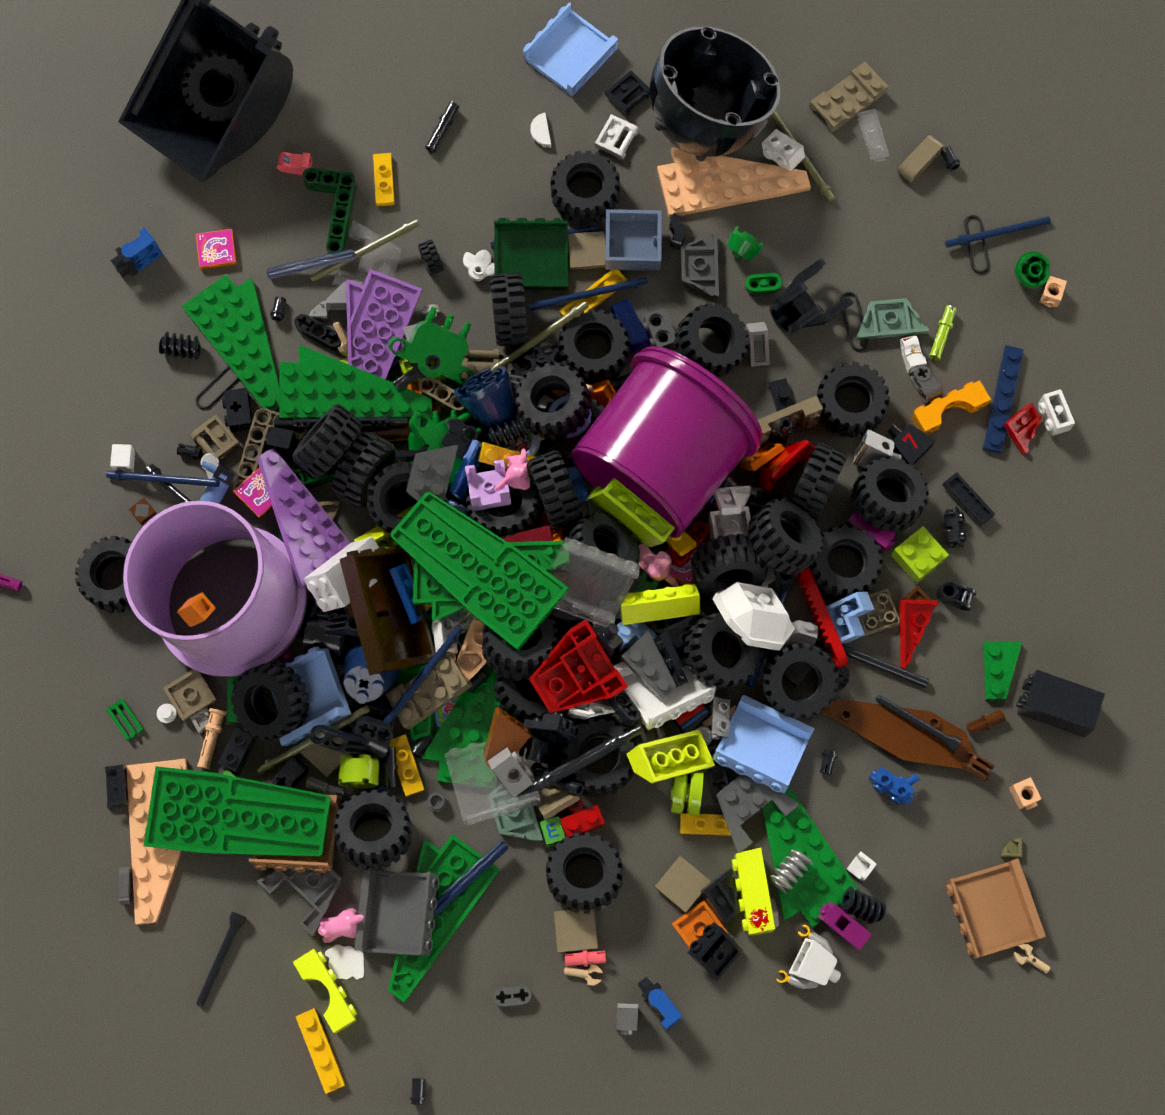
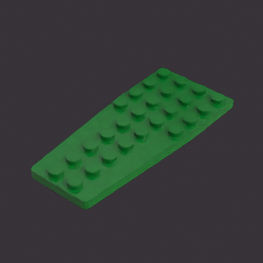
(479, 569)
(234, 815)

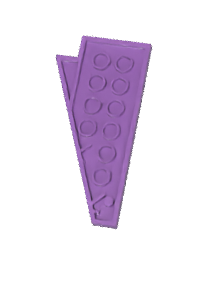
(374, 316)
(304, 525)

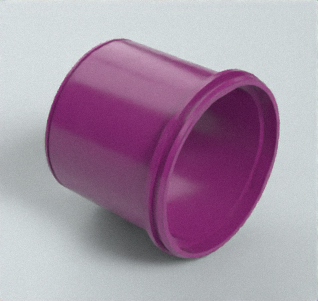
(668, 436)

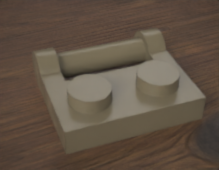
(477, 367)
(218, 433)

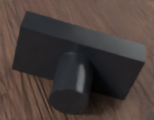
(780, 394)

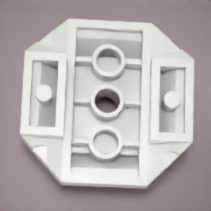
(755, 615)

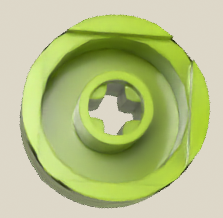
(359, 772)

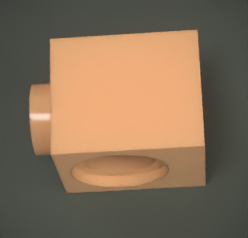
(1055, 285)
(1025, 785)

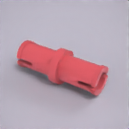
(585, 958)

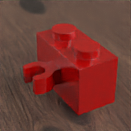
(582, 820)

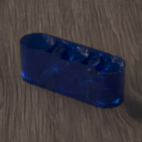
(636, 332)

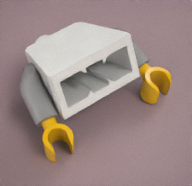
(813, 963)

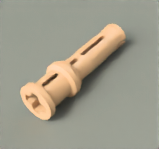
(213, 729)

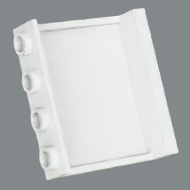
(679, 700)

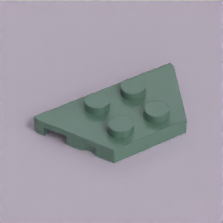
(890, 319)
(519, 824)

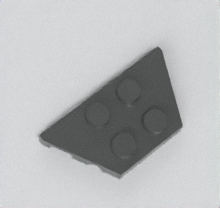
(700, 265)
(431, 472)

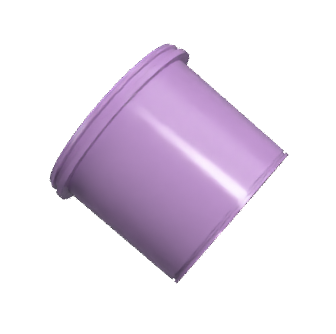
(261, 627)

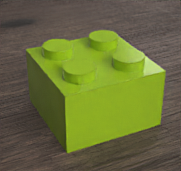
(919, 555)

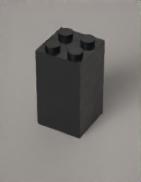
(1060, 703)

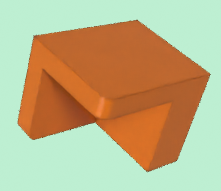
(602, 392)
(196, 609)

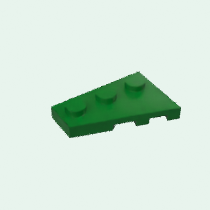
(998, 667)

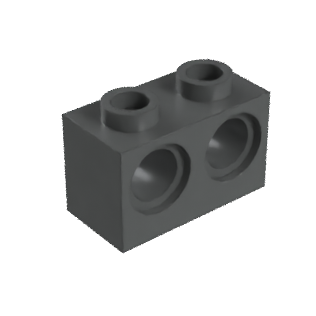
(664, 330)

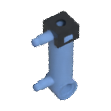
(225, 475)

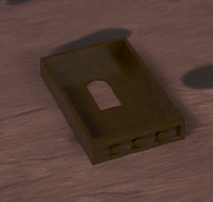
(390, 640)

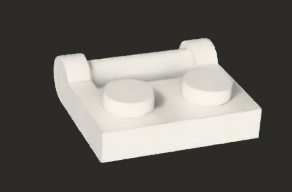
(612, 132)

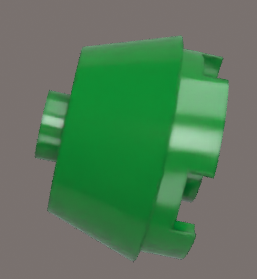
(743, 245)
(1032, 269)

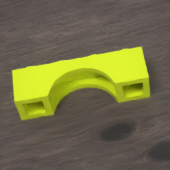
(339, 1013)

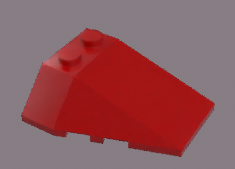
(772, 470)
(576, 672)

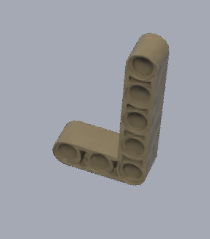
(258, 445)

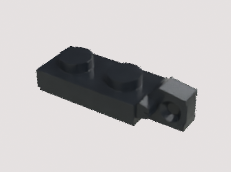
(671, 659)

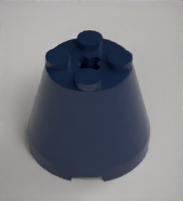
(489, 398)
(357, 679)

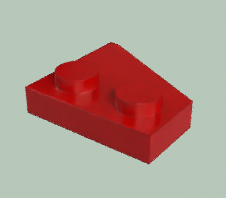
(1023, 426)

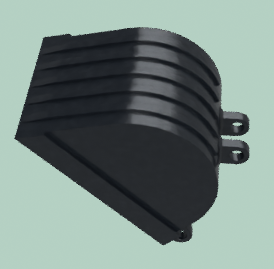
(170, 126)

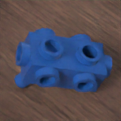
(896, 787)

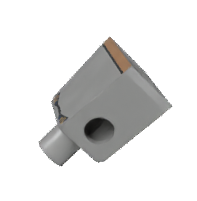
(873, 447)

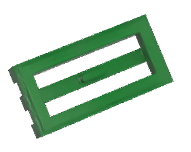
(115, 706)

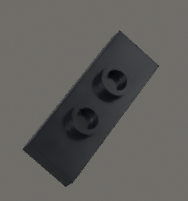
(968, 499)

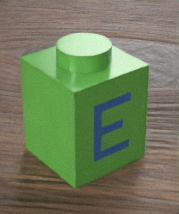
(552, 830)

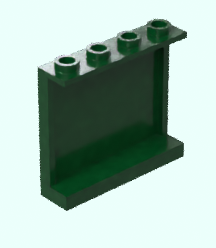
(534, 250)

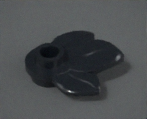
(457, 436)

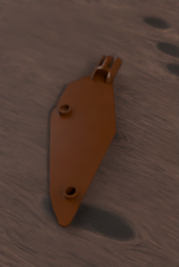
(906, 739)

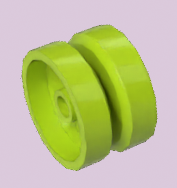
(687, 792)

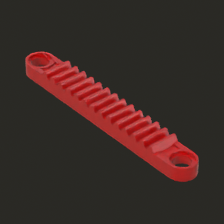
(821, 617)

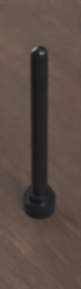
(153, 469)
(951, 742)
(236, 921)

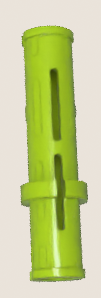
(945, 326)

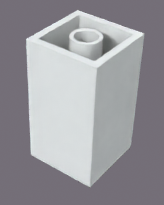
(328, 582)

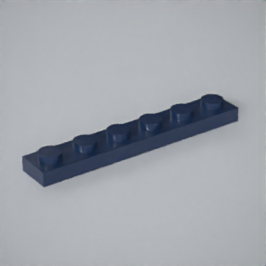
(1003, 399)

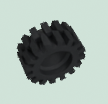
(430, 257)

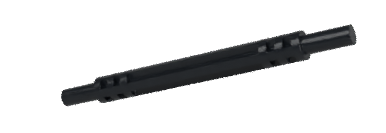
(367, 422)
(581, 761)

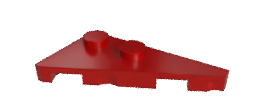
(913, 620)

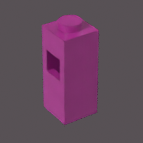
(883, 538)
(844, 925)

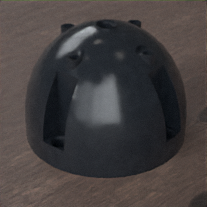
(712, 91)

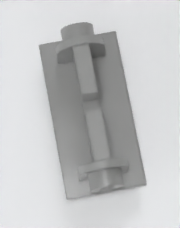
(720, 718)

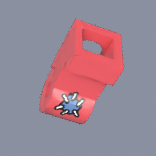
(294, 162)

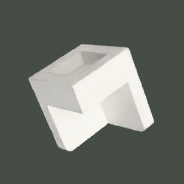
(122, 457)
(861, 866)

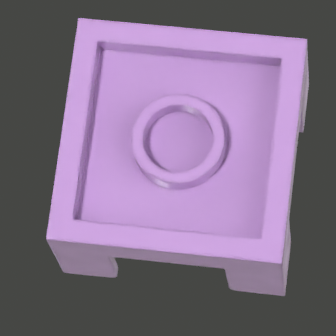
(482, 487)

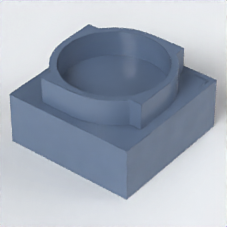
(633, 240)

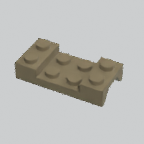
(849, 96)
(804, 412)
(437, 690)

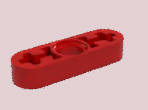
(699, 541)

